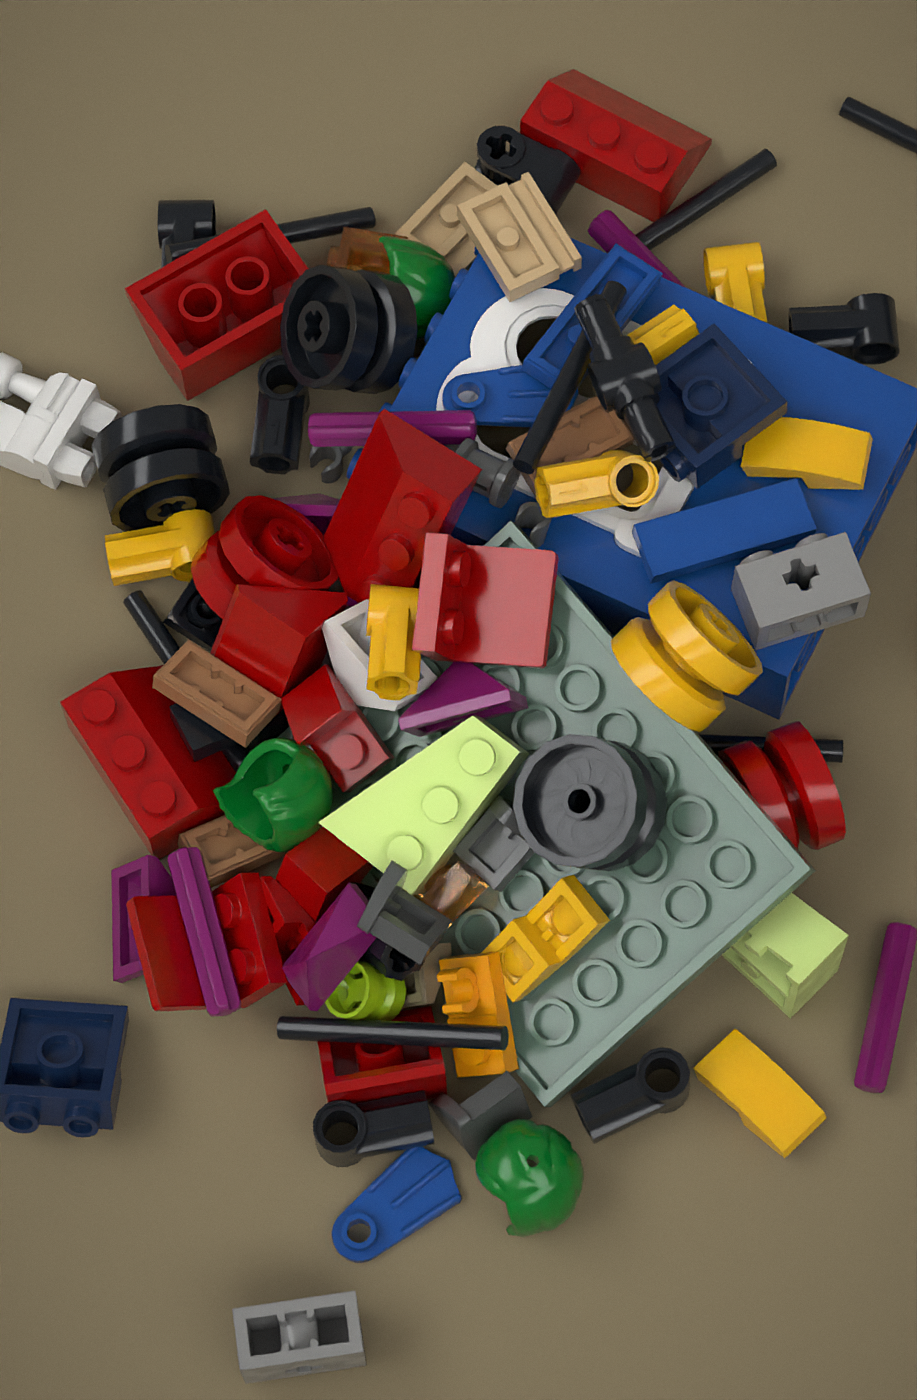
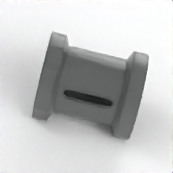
(497, 476)

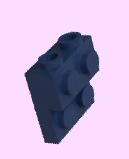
(712, 405)
(61, 1065)

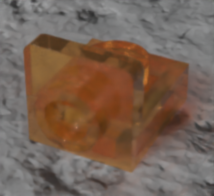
(361, 250)
(452, 890)

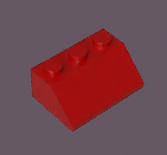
(616, 141)
(218, 304)
(393, 498)
(143, 758)

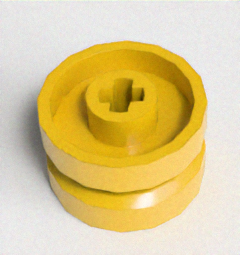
(686, 656)

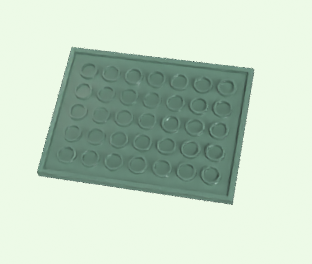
(671, 911)

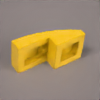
(810, 450)
(547, 936)
(760, 1092)

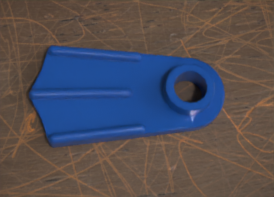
(504, 398)
(397, 1204)

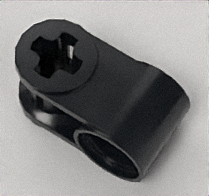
(550, 168)

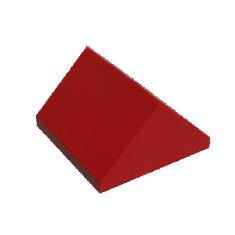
(276, 634)
(379, 1071)

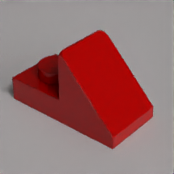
(335, 728)

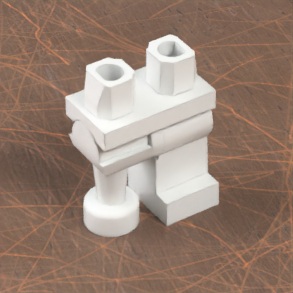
(50, 435)

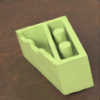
(429, 801)
(789, 954)

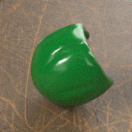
(424, 274)
(278, 794)
(538, 1195)

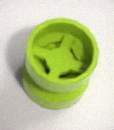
(367, 995)

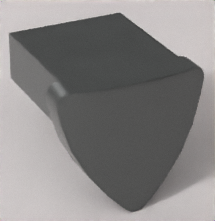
(495, 846)
(402, 918)
(482, 1113)

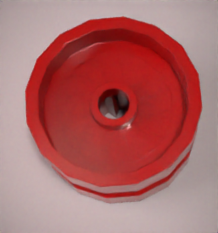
(261, 546)
(790, 784)

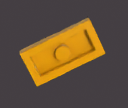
(477, 997)

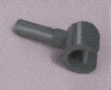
(335, 453)
(530, 516)

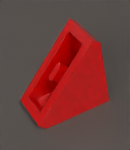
(320, 871)

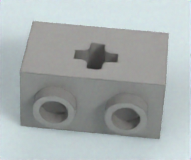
(780, 610)
(299, 1337)

